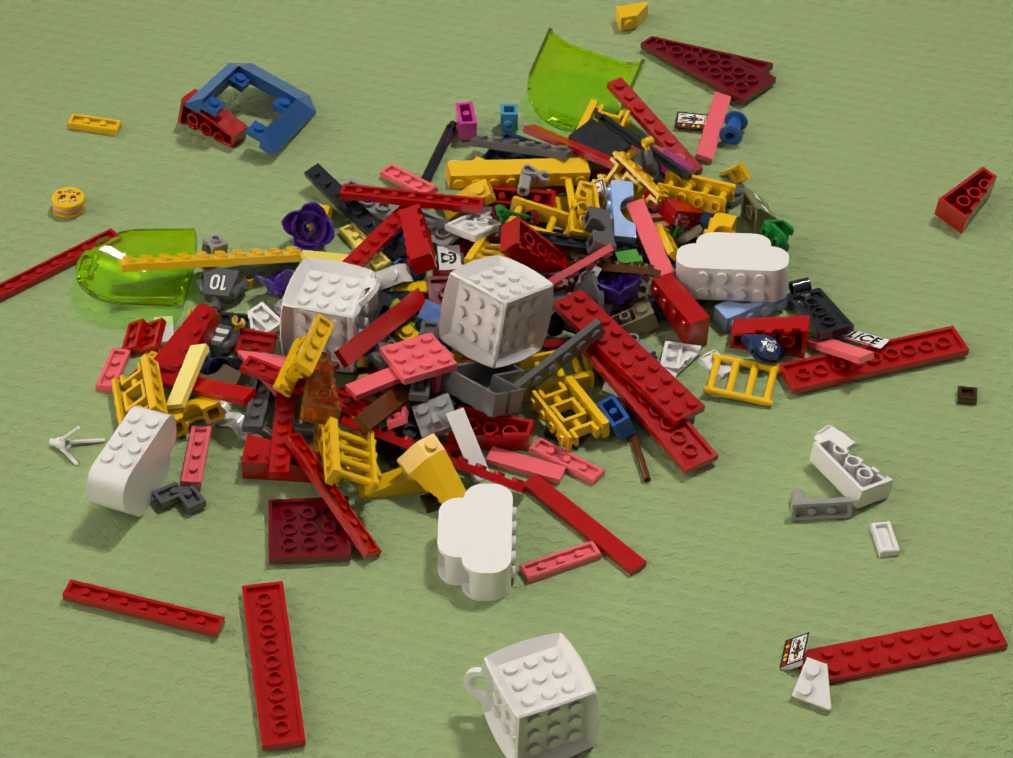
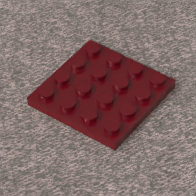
(305, 532)

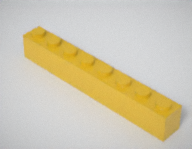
(506, 172)

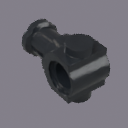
(306, 430)

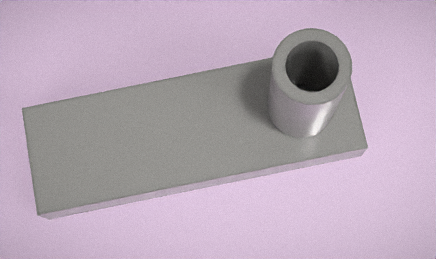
(819, 508)

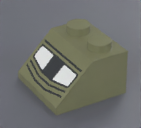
(754, 210)

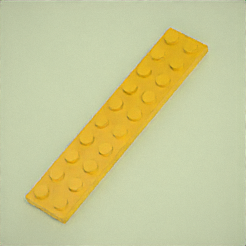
(202, 259)

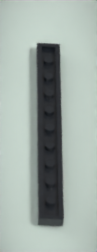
(352, 209)
(578, 244)

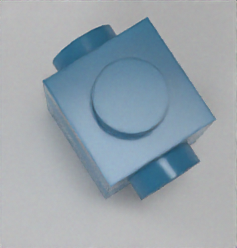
(509, 117)

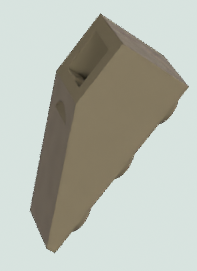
(637, 319)

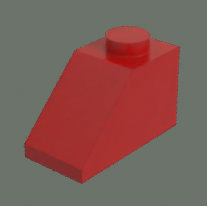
(674, 206)

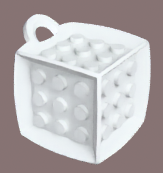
(335, 290)
(495, 311)
(538, 698)

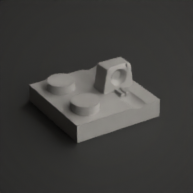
(432, 416)

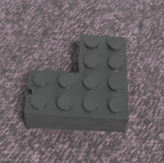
(486, 387)

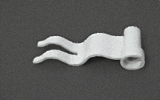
(235, 422)

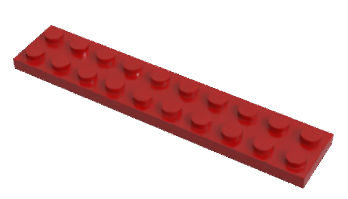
(894, 356)
(631, 359)
(680, 442)
(909, 648)
(273, 666)

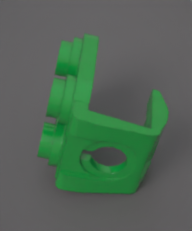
(777, 232)

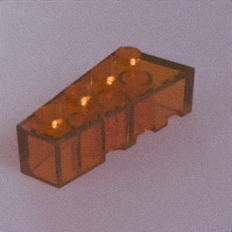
(320, 394)

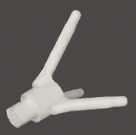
(64, 443)

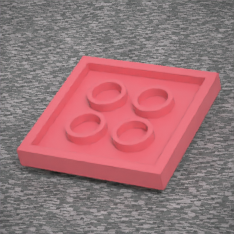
(418, 358)

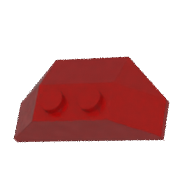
(505, 195)

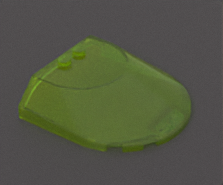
(569, 77)
(155, 289)

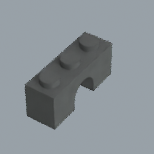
(600, 225)

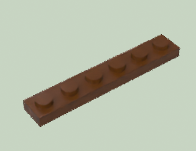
(620, 268)

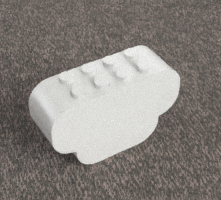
(733, 268)
(133, 462)
(478, 542)

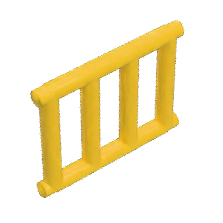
(736, 363)

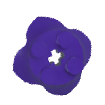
(296, 225)
(278, 282)
(618, 288)

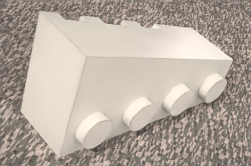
(849, 473)

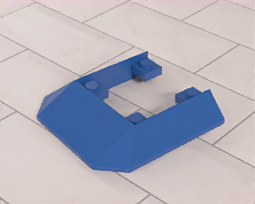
(292, 104)

